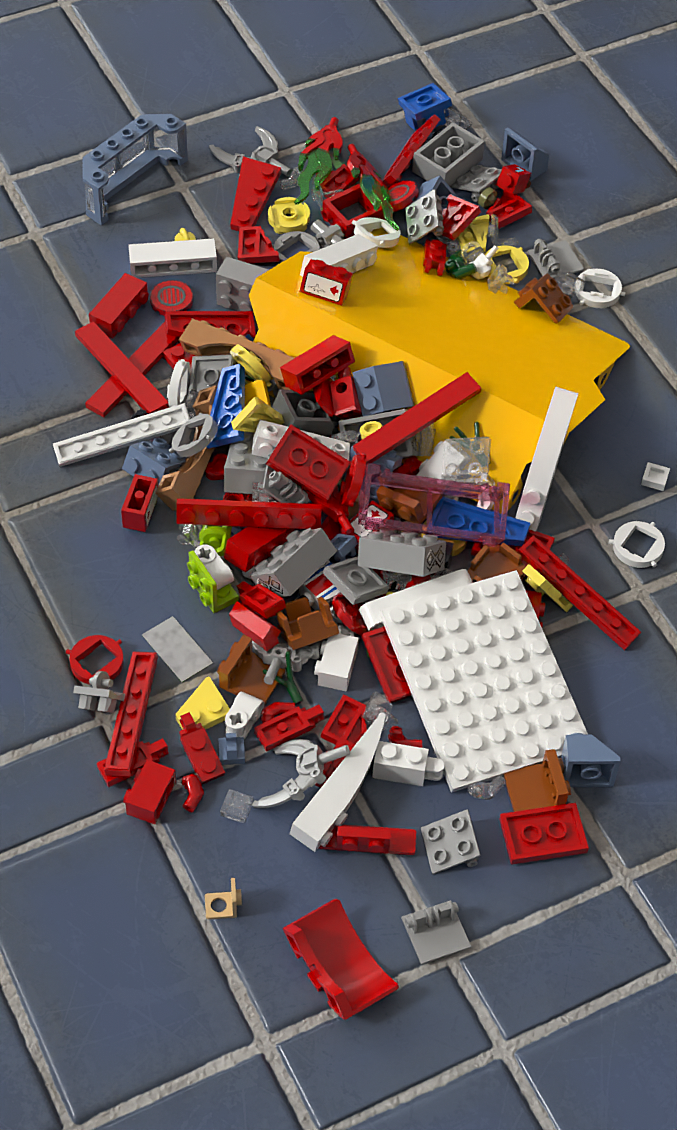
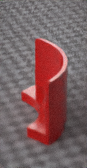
(338, 960)

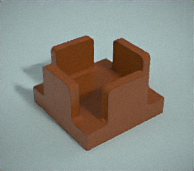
(495, 562)
(306, 626)

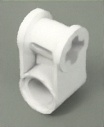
(214, 564)
(243, 714)

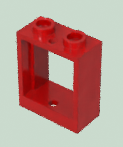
(333, 204)

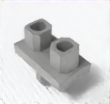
(107, 698)

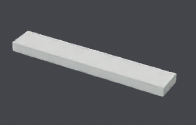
(121, 435)

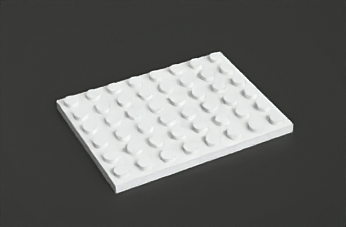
(482, 678)

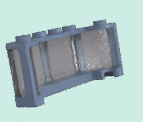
(128, 155)

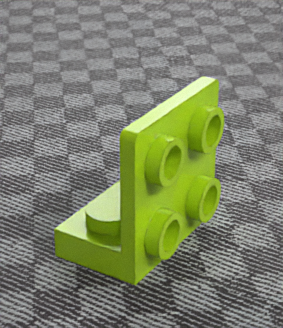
(207, 587)

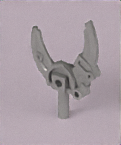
(267, 153)
(277, 658)
(310, 767)

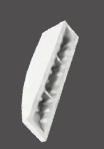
(546, 457)
(336, 795)

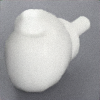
(483, 264)

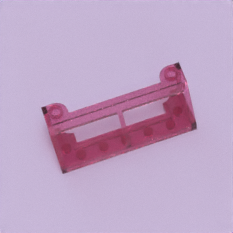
(438, 486)

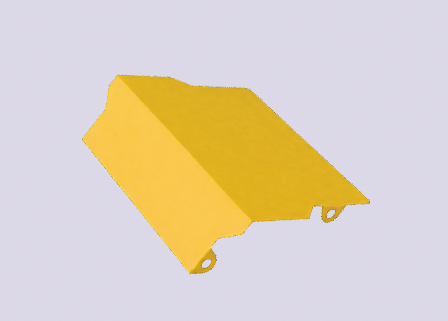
(440, 333)

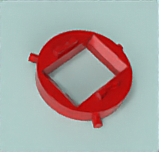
(353, 480)
(85, 647)

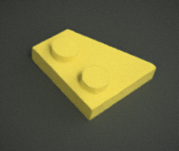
(476, 231)
(255, 410)
(540, 584)
(205, 705)

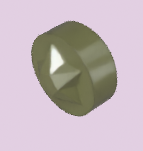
(487, 198)

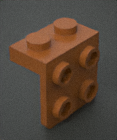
(548, 295)
(406, 503)
(244, 672)
(538, 784)

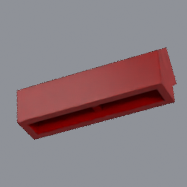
(254, 626)

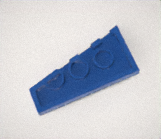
(228, 404)
(467, 517)

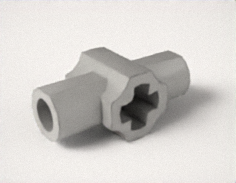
(327, 235)

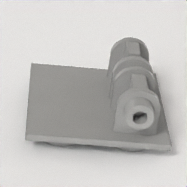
(478, 180)
(424, 217)
(554, 258)
(283, 488)
(451, 842)
(436, 931)

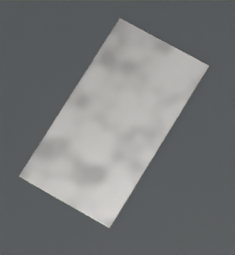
(177, 648)

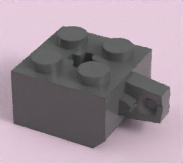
(304, 412)

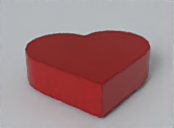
(215, 469)

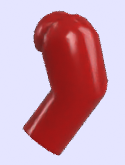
(274, 709)
(396, 736)
(194, 787)

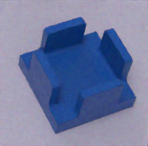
(424, 104)

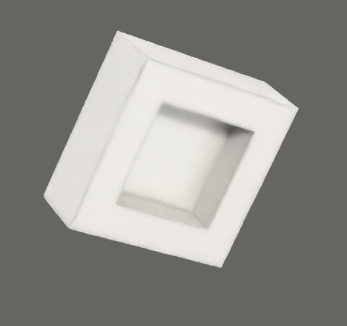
(655, 476)

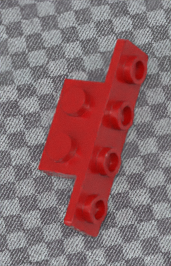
(372, 839)

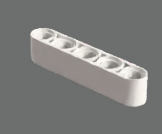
(371, 611)

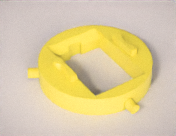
(519, 258)
(250, 363)

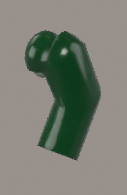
(458, 258)
(459, 271)

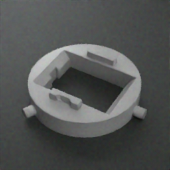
(290, 238)
(181, 439)

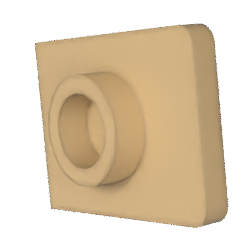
(231, 899)

